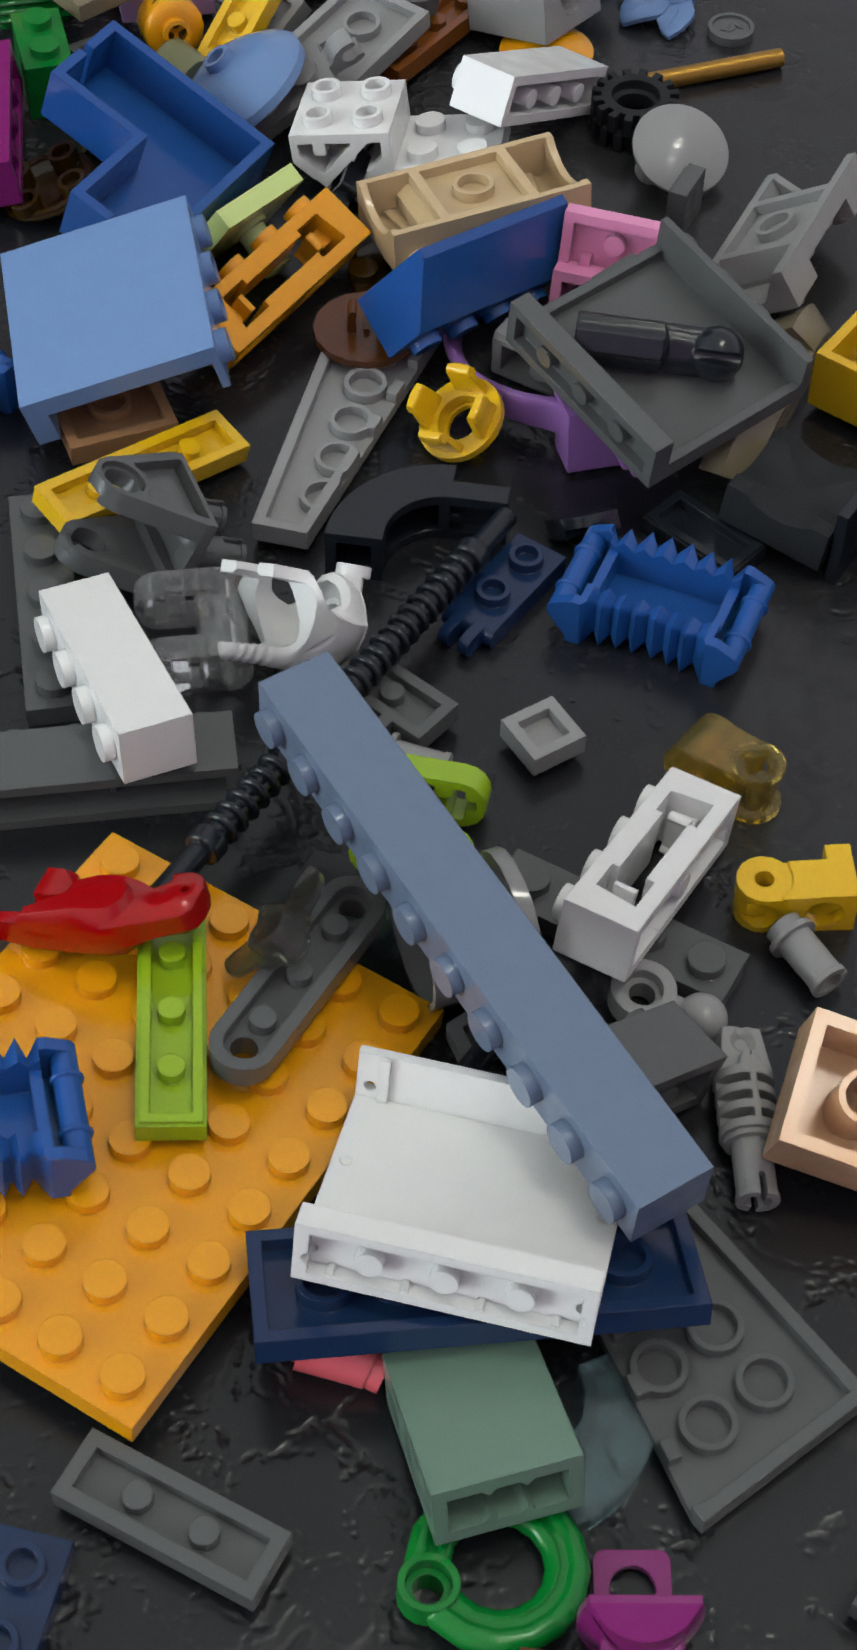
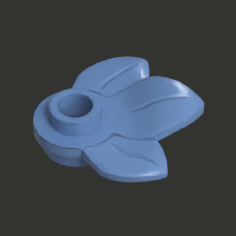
(671, 15)

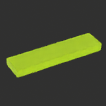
(171, 1038)

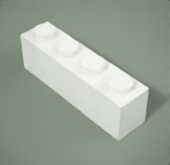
(525, 85)
(115, 678)

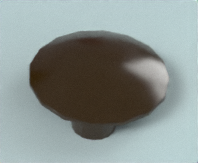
(49, 182)

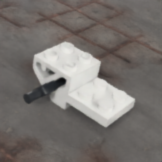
(367, 131)

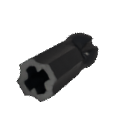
(660, 346)

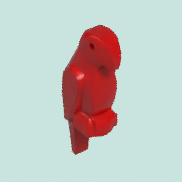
(105, 912)

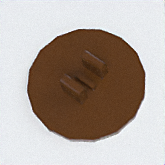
(348, 337)

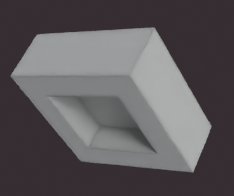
(543, 735)

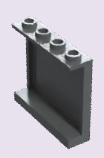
(662, 418)

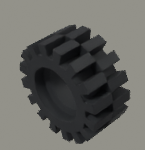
(623, 101)

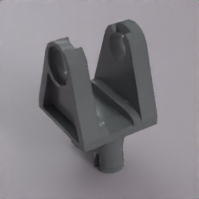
(159, 525)

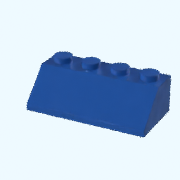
(466, 279)

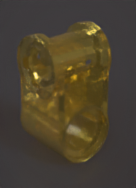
(734, 761)

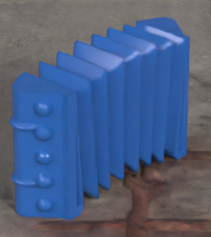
(661, 601)
(44, 1119)

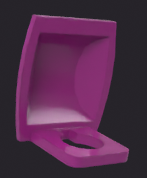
(637, 1620)

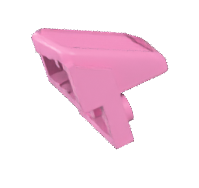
(594, 241)

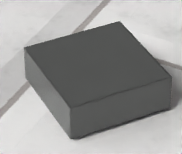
(686, 196)

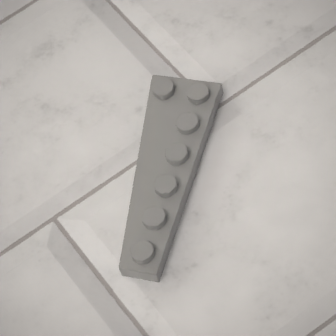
(327, 444)

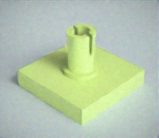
(247, 214)

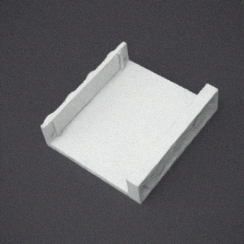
(455, 1204)

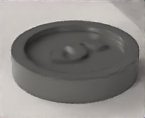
(730, 30)

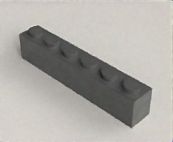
(59, 779)

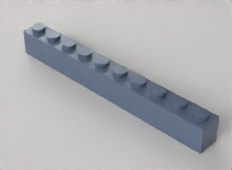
(484, 950)

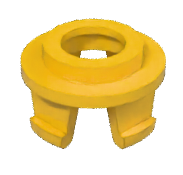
(438, 409)

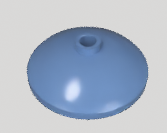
(253, 72)

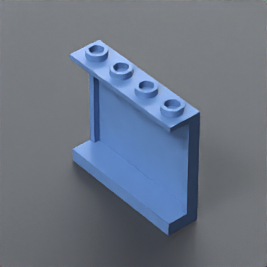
(113, 310)

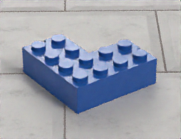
(151, 131)

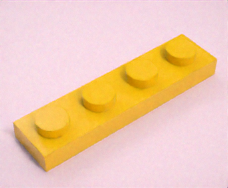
(206, 442)

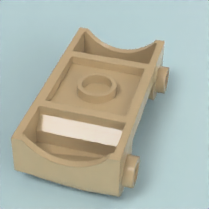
(461, 193)

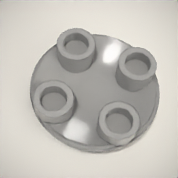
(673, 138)

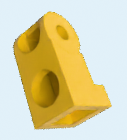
(812, 888)

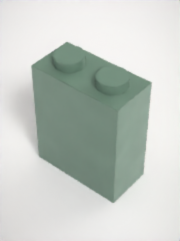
(483, 1436)

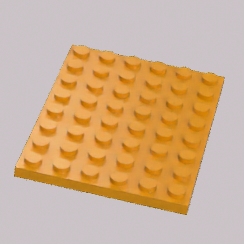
(149, 1251)

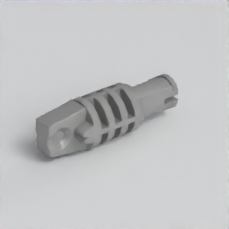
(744, 1115)

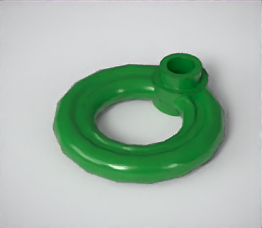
(483, 1628)

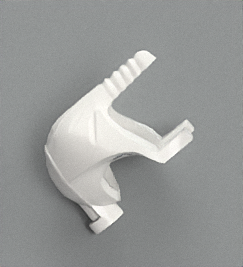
(324, 618)

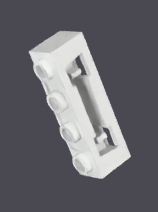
(599, 914)

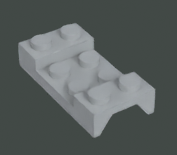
(779, 234)

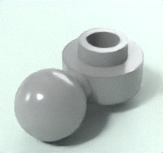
(659, 987)

